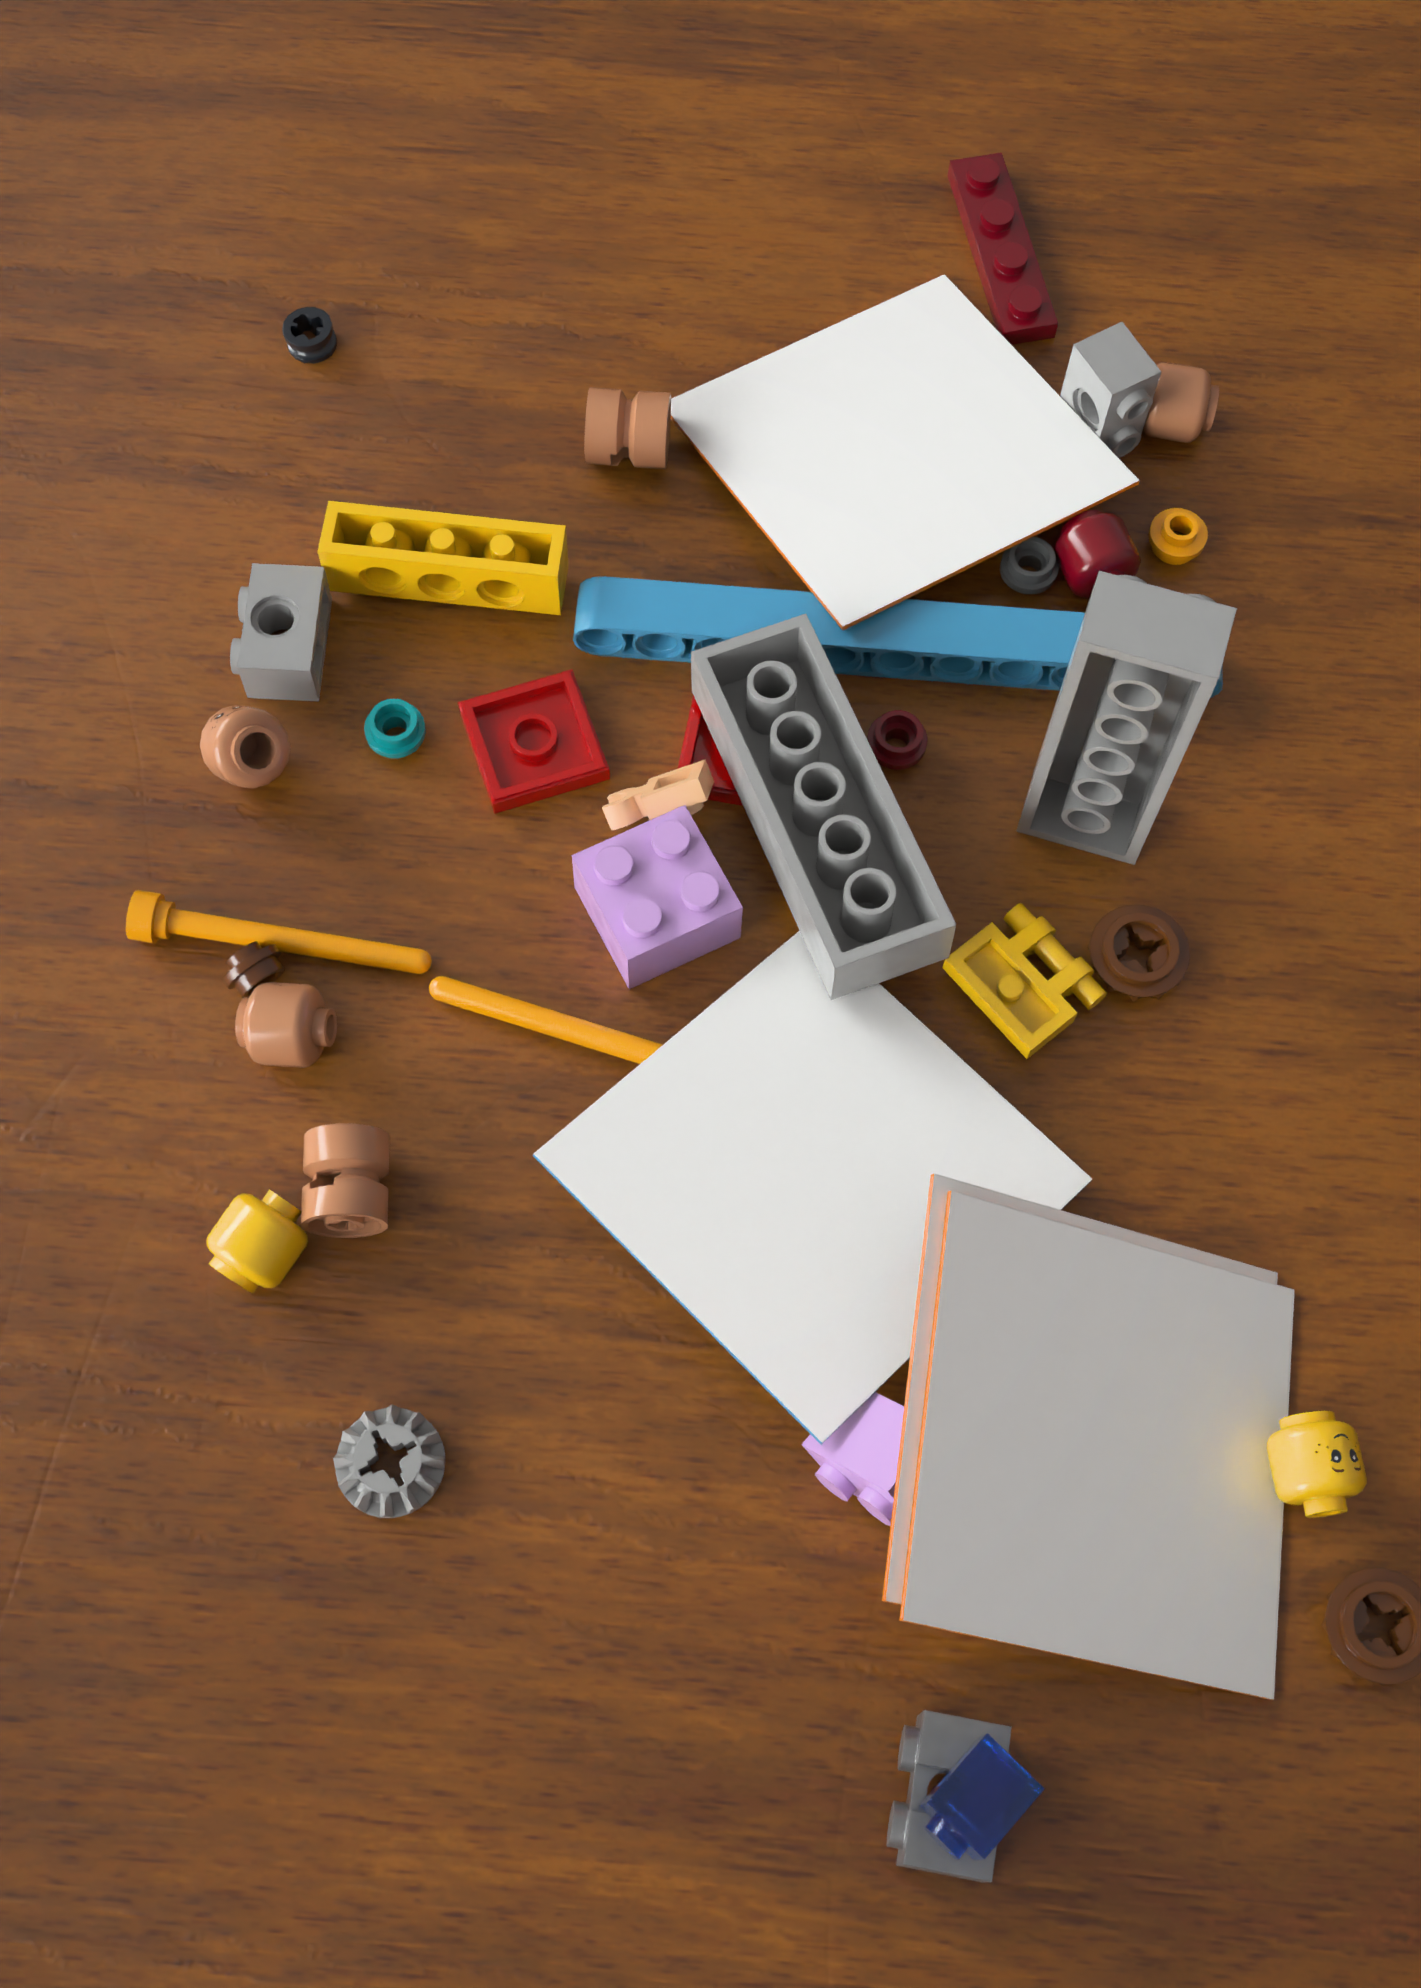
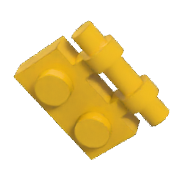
(1013, 990)

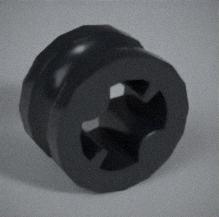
(306, 349)

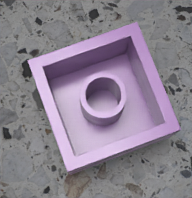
(657, 896)

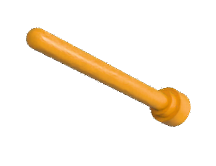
(155, 918)
(542, 1019)

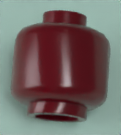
(1095, 544)

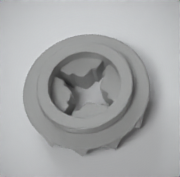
(421, 1468)

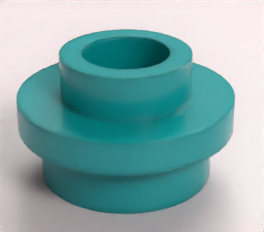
(392, 714)

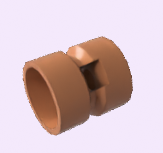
(627, 428)
(346, 1174)

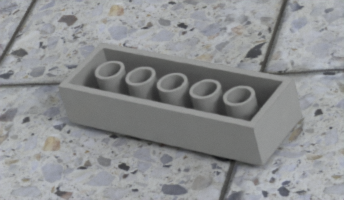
(1125, 715)
(821, 807)

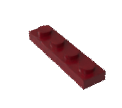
(1002, 249)

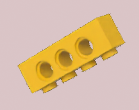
(444, 557)

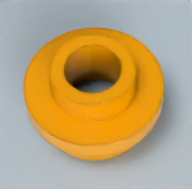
(1177, 548)

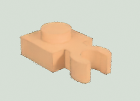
(661, 795)

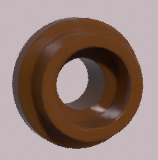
(253, 967)

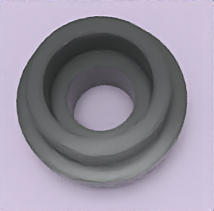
(1031, 553)

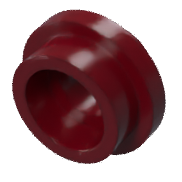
(898, 725)

